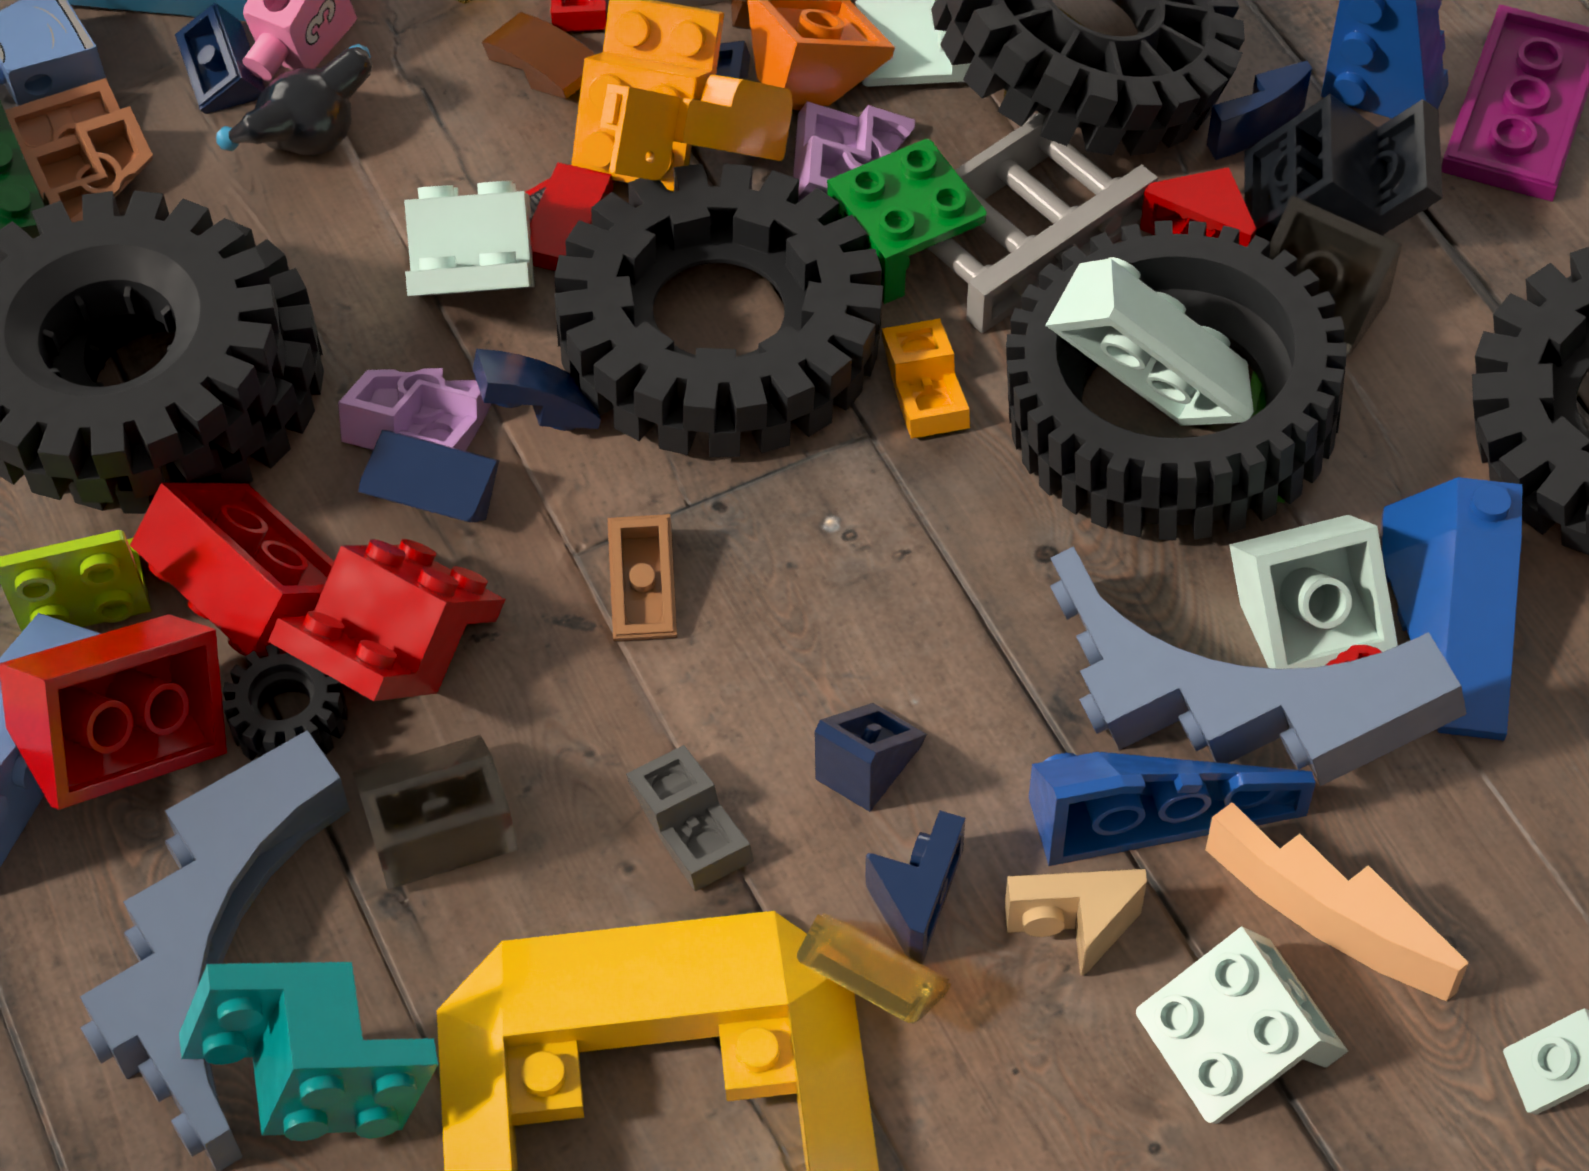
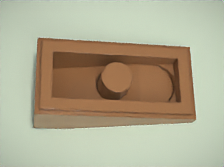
(642, 577)

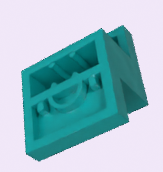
(306, 1048)

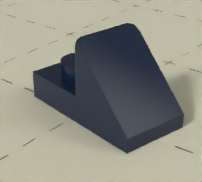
(916, 892)

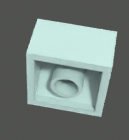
(1315, 591)

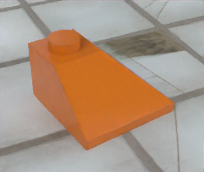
(815, 47)

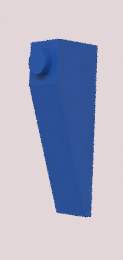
(1457, 577)
(1133, 802)

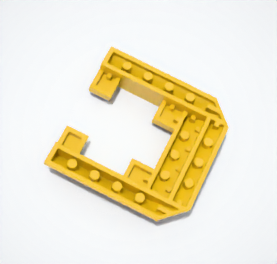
(538, 1001)

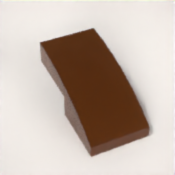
(545, 53)

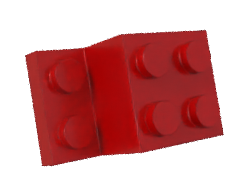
(388, 619)

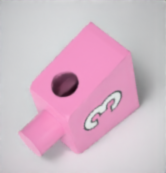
(294, 32)

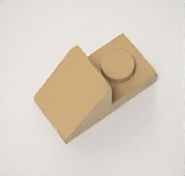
(1092, 903)

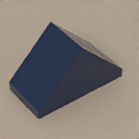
(863, 752)

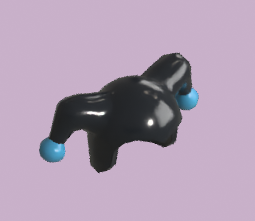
(304, 108)

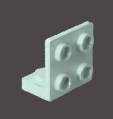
(917, 45)
(1236, 1024)

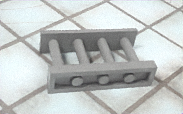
(998, 288)

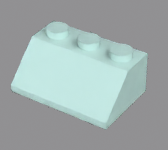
(1152, 345)

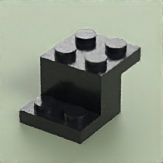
(1346, 166)

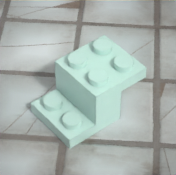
(469, 240)

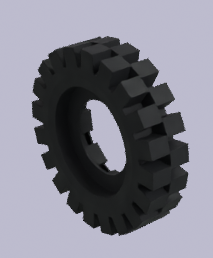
(795, 375)
(1529, 399)

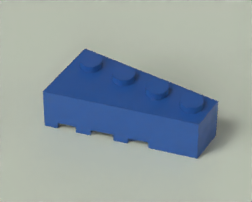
(1386, 55)

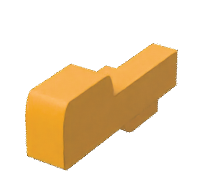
(729, 117)

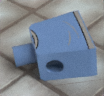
(45, 50)

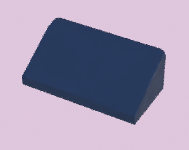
(214, 56)
(430, 476)

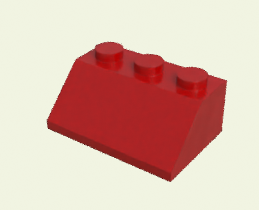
(232, 558)
(116, 708)

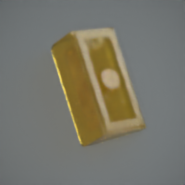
(871, 969)

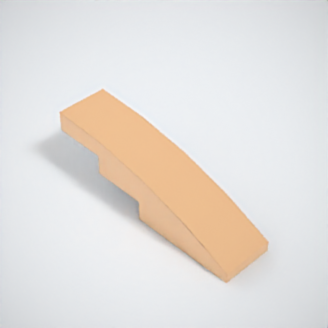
(1352, 916)

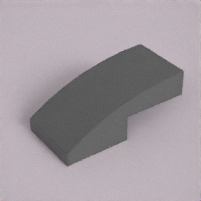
(689, 819)

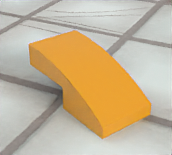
(925, 378)

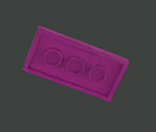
(1522, 104)

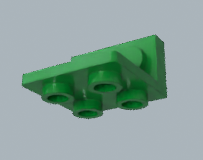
(905, 207)

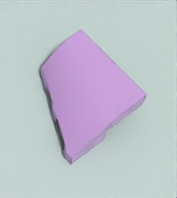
(412, 405)

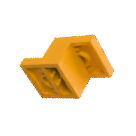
(649, 49)

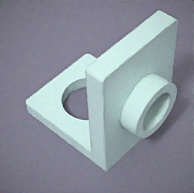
(1552, 1063)

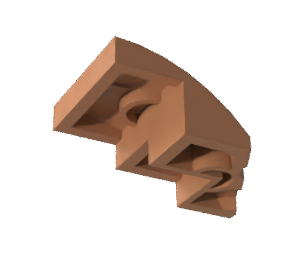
(79, 144)

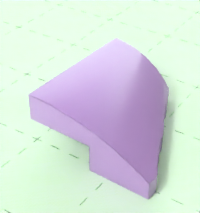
(838, 142)

